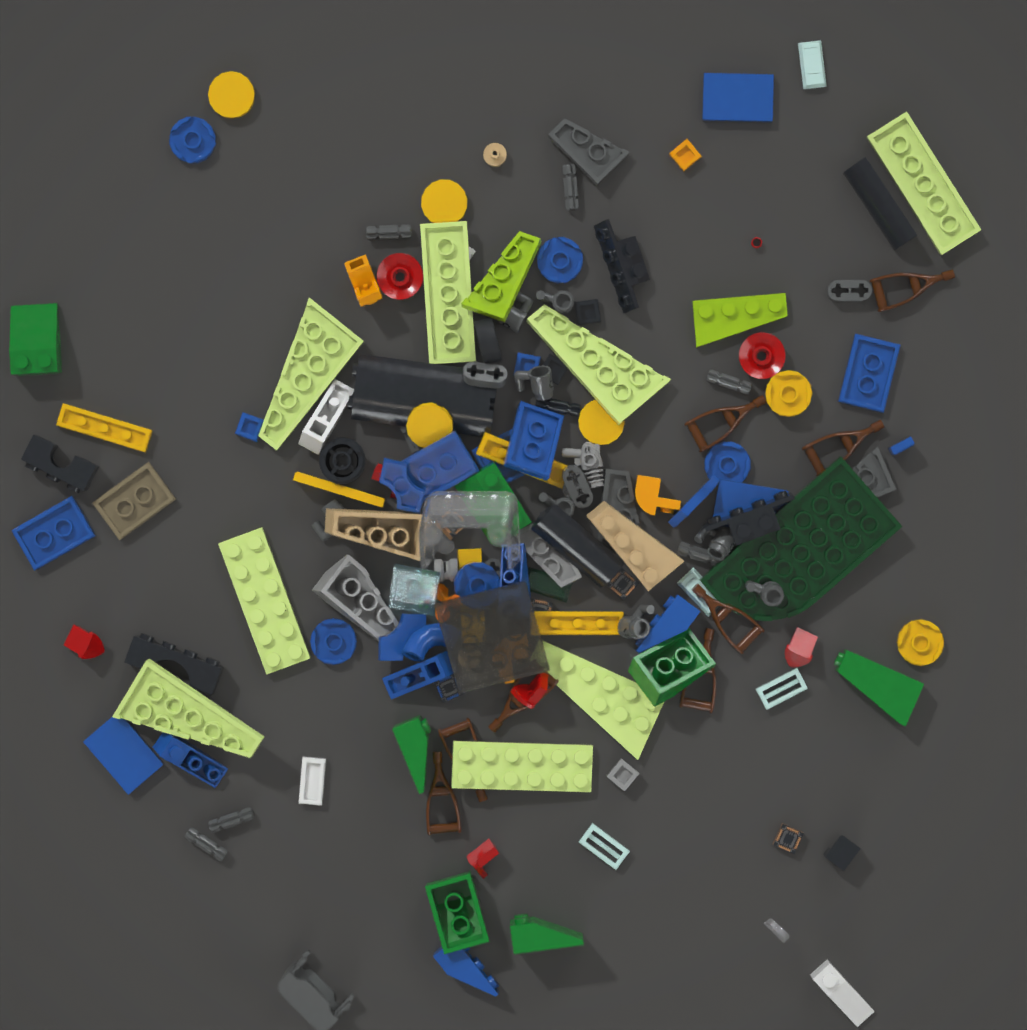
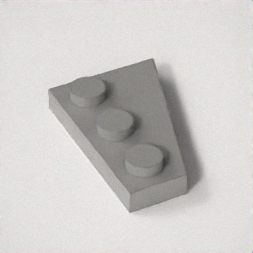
(548, 558)

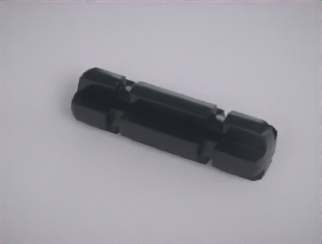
(559, 406)

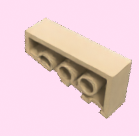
(384, 530)
(639, 550)

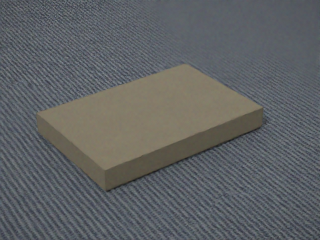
(134, 501)

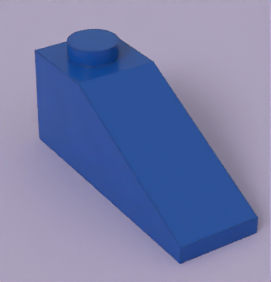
(418, 675)

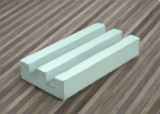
(799, 679)
(587, 834)

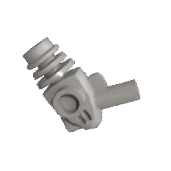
(590, 460)

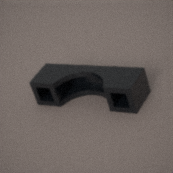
(202, 673)

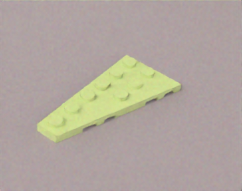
(313, 362)
(603, 369)
(606, 697)
(178, 709)

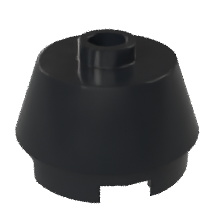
(342, 460)

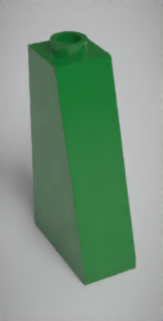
(885, 687)

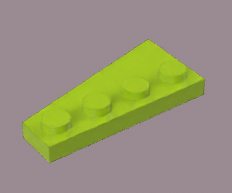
(501, 285)
(729, 316)

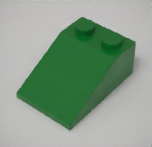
(35, 340)
(670, 666)
(414, 742)
(457, 912)
(535, 934)

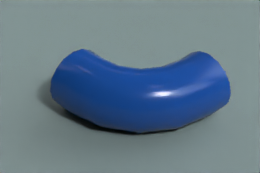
(422, 641)

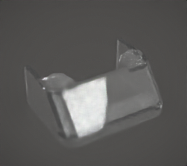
(470, 509)

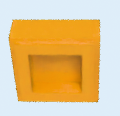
(685, 155)

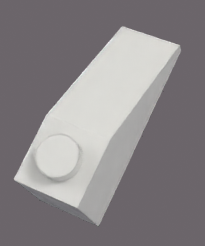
(325, 417)
(842, 993)

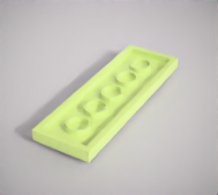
(923, 183)
(445, 287)
(264, 600)
(522, 766)

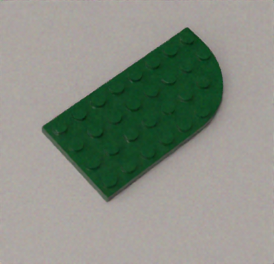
(819, 542)

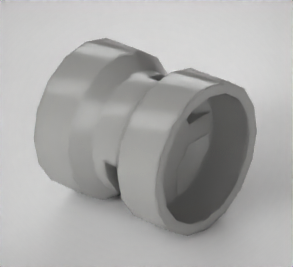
(451, 568)

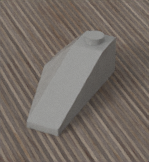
(353, 595)

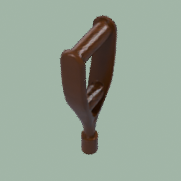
(915, 284)
(730, 418)
(846, 440)
(722, 614)
(698, 704)
(508, 711)
(452, 730)
(440, 791)

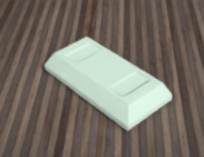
(812, 64)
(687, 582)

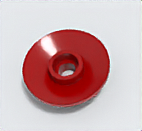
(397, 264)
(774, 354)

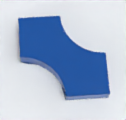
(395, 476)
(694, 501)
(392, 644)

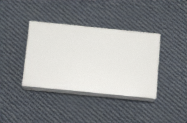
(312, 781)

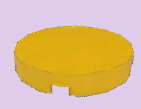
(231, 94)
(444, 201)
(788, 393)
(428, 424)
(598, 425)
(920, 642)

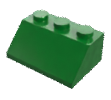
(491, 479)

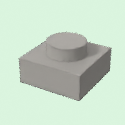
(623, 774)

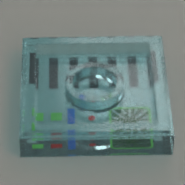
(414, 589)

